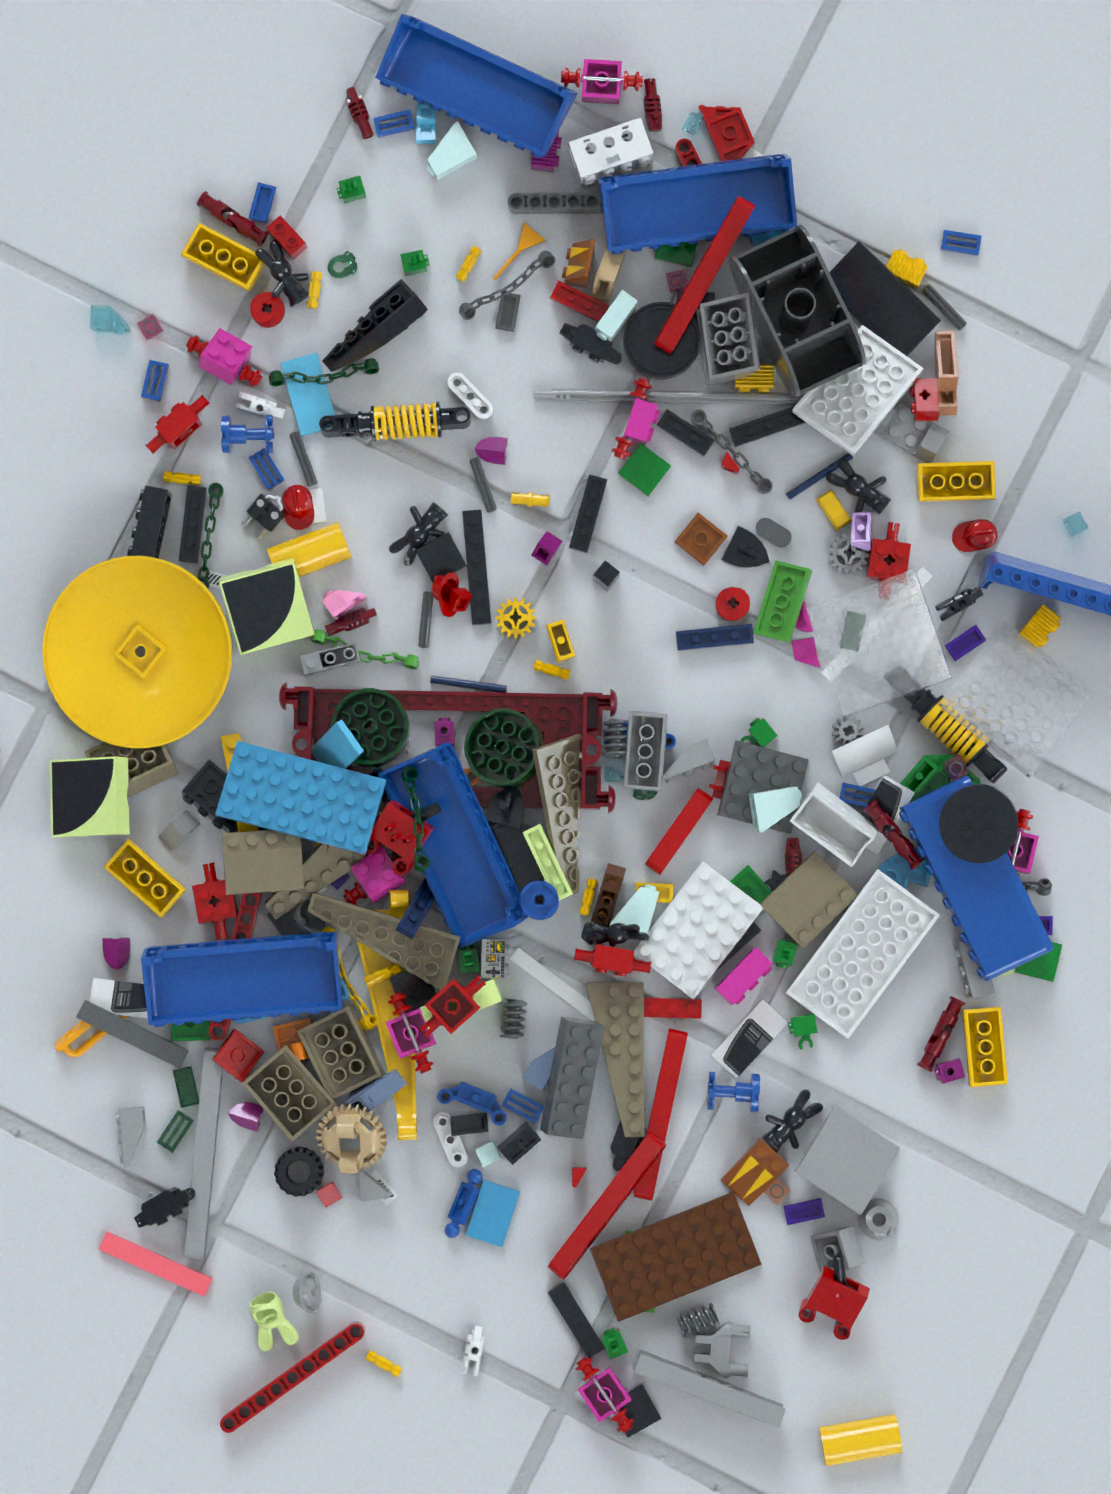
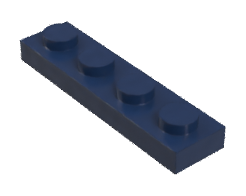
(714, 637)
(416, 911)

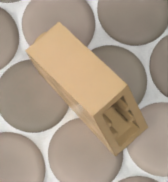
(607, 275)

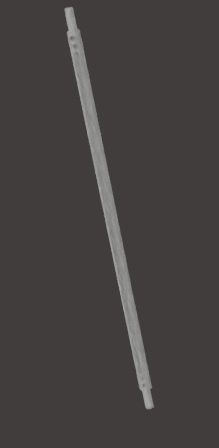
(670, 396)

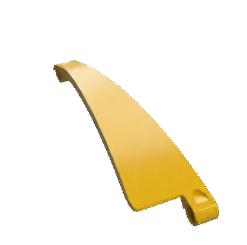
(380, 995)

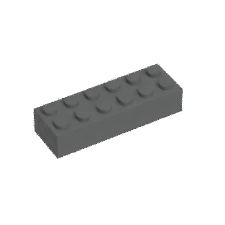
(572, 1077)

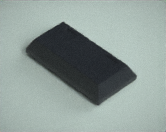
(469, 1124)

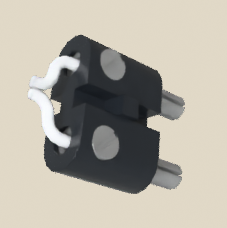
(265, 512)

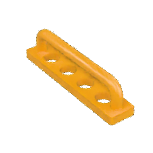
(63, 1042)

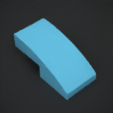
(425, 124)

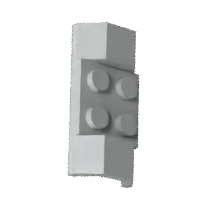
(915, 437)

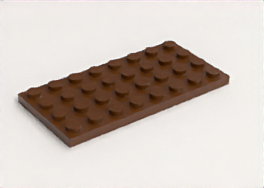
(675, 1256)

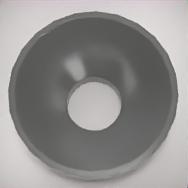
(313, 923)

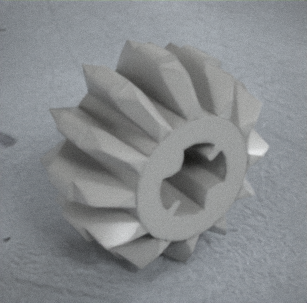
(850, 723)

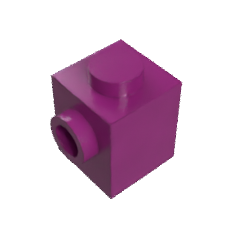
(546, 548)
(444, 731)
(949, 1071)

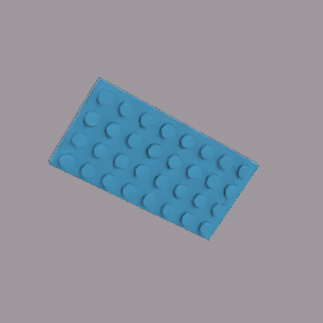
(301, 797)

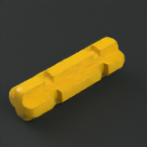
(468, 263)
(314, 290)
(182, 478)
(551, 669)
(588, 897)
(382, 974)
(383, 1363)

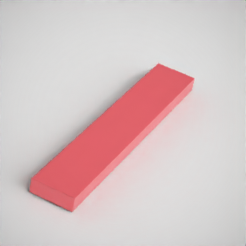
(155, 1263)

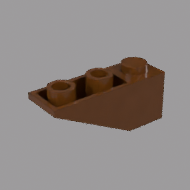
(608, 894)

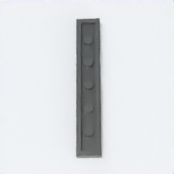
(132, 1033)

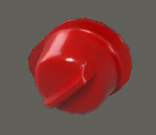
(298, 507)
(974, 535)
(441, 591)

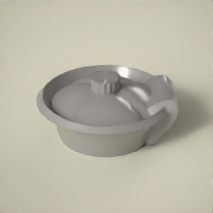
(878, 1219)
(307, 1292)

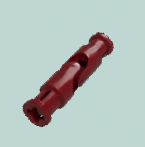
(241, 224)
(901, 843)
(934, 1046)

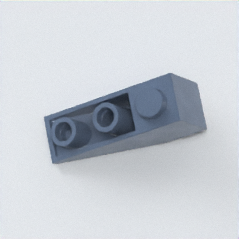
(539, 1070)
(376, 1091)

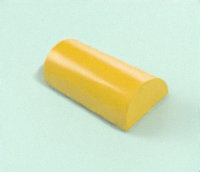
(223, 257)
(955, 481)
(313, 550)
(145, 878)
(985, 1046)
(860, 1440)

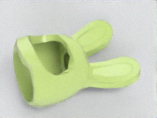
(268, 1314)

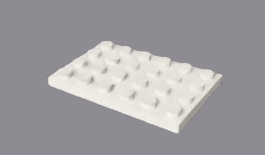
(858, 401)
(698, 930)

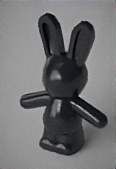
(281, 271)
(858, 486)
(418, 534)
(615, 934)
(793, 1119)

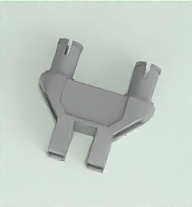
(720, 1349)

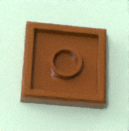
(701, 539)

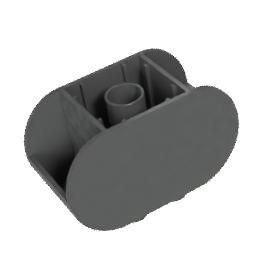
(798, 311)

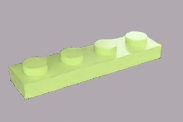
(547, 861)

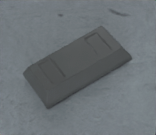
(508, 312)

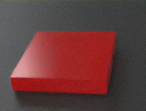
(237, 1055)

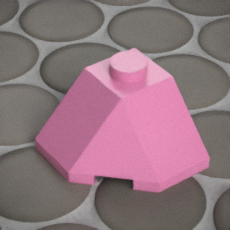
(342, 602)

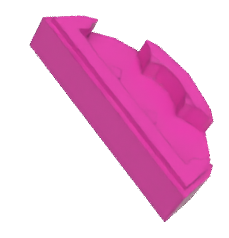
(803, 622)

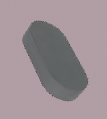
(773, 532)

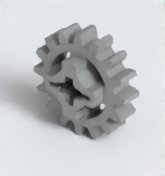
(840, 553)

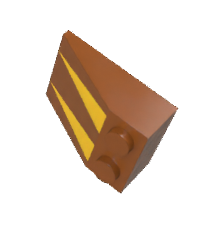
(579, 263)
(754, 1172)

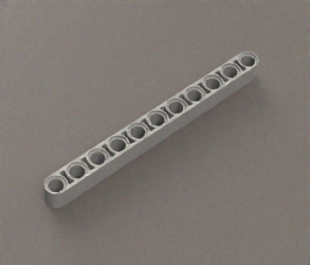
(204, 1156)

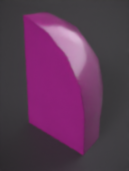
(492, 449)
(116, 951)
(247, 1115)

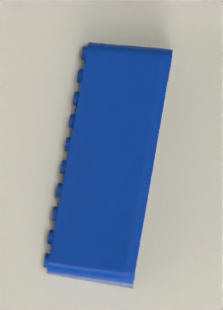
(475, 85)
(694, 200)
(1046, 582)
(466, 863)
(982, 897)
(242, 978)

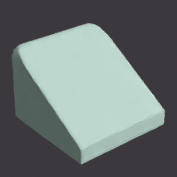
(487, 1154)

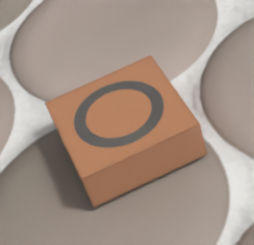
(777, 1191)

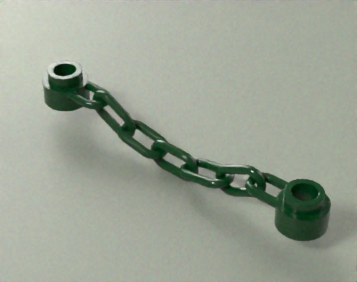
(370, 366)
(212, 518)
(422, 859)

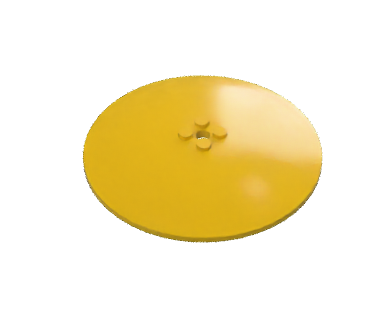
(94, 656)

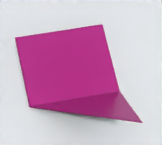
(805, 651)

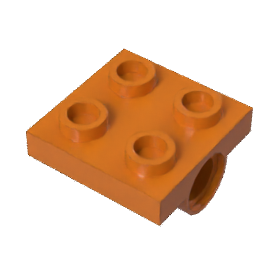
(287, 1035)

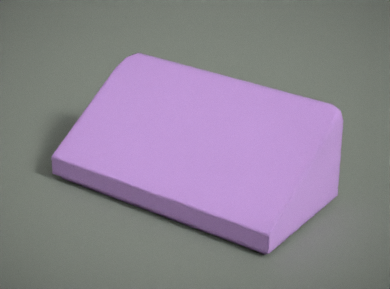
(861, 530)

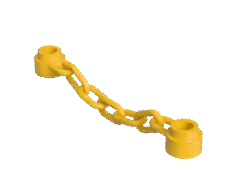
(367, 1021)

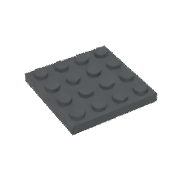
(759, 770)

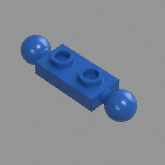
(463, 1203)

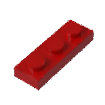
(579, 301)
(672, 1008)

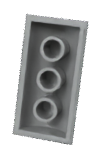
(645, 750)

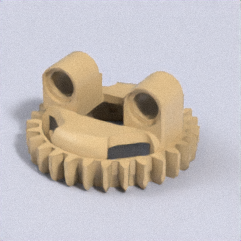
(348, 1126)

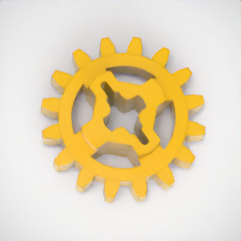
(524, 618)

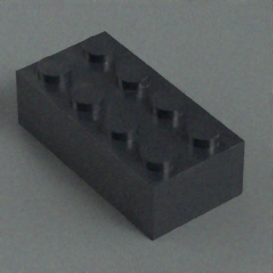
(151, 522)

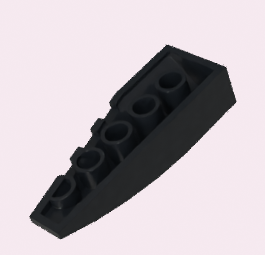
(386, 319)

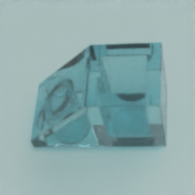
(106, 319)

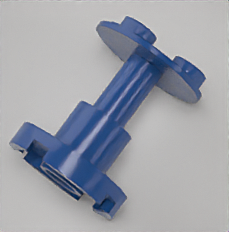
(239, 434)
(532, 892)
(741, 1092)

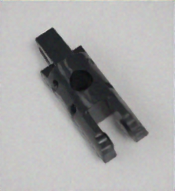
(966, 597)

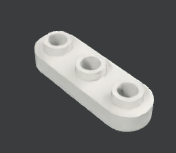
(466, 388)
(450, 1149)

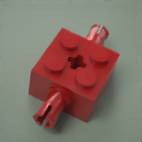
(178, 424)
(889, 547)
(208, 912)
(613, 959)
(452, 1019)

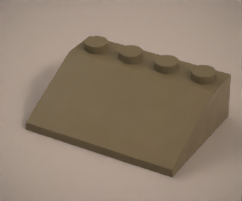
(145, 765)
(262, 862)
(808, 899)
(341, 1052)
(289, 1093)

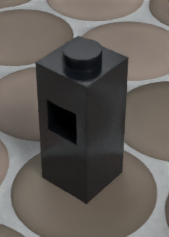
(606, 575)

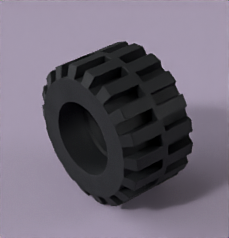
(283, 1178)

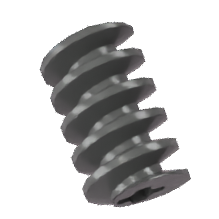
(614, 738)
(513, 1019)
(697, 1320)

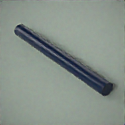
(817, 477)
(468, 684)

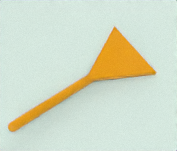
(528, 239)

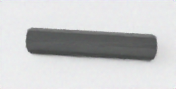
(944, 307)
(303, 459)
(483, 484)
(425, 622)

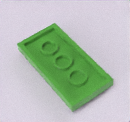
(782, 601)

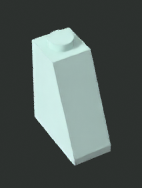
(451, 153)
(616, 316)
(772, 806)
(639, 908)

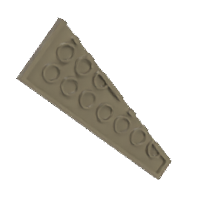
(561, 800)
(319, 871)
(426, 955)
(622, 1013)

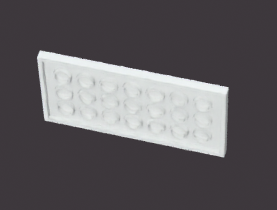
(862, 953)

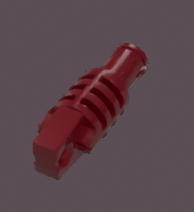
(652, 106)
(359, 112)
(351, 621)
(793, 855)

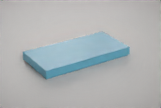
(308, 399)
(337, 747)

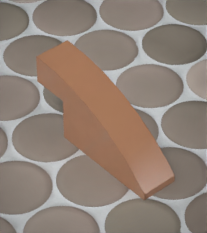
(946, 372)

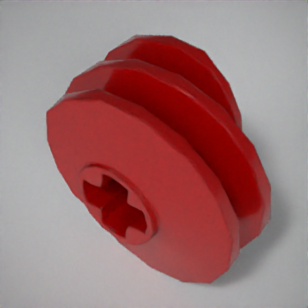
(263, 318)
(725, 610)

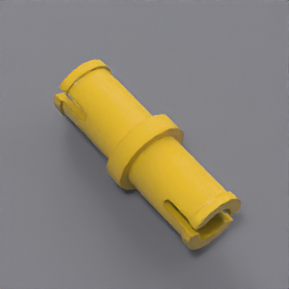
(530, 499)

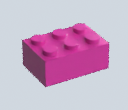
(744, 976)

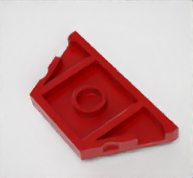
(728, 131)

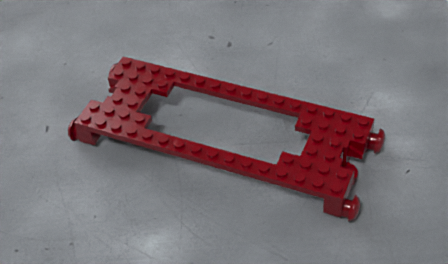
(554, 715)

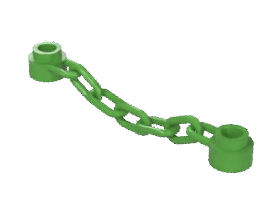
(410, 661)

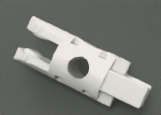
(269, 407)
(473, 1340)

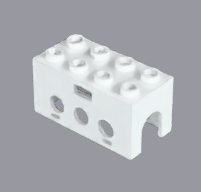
(606, 161)
(835, 823)

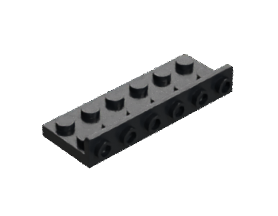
(205, 792)

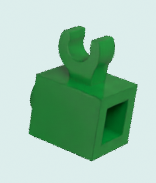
(351, 189)
(414, 262)
(761, 732)
(784, 953)
(469, 959)
(803, 1026)
(614, 1343)

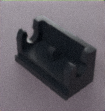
(519, 1143)

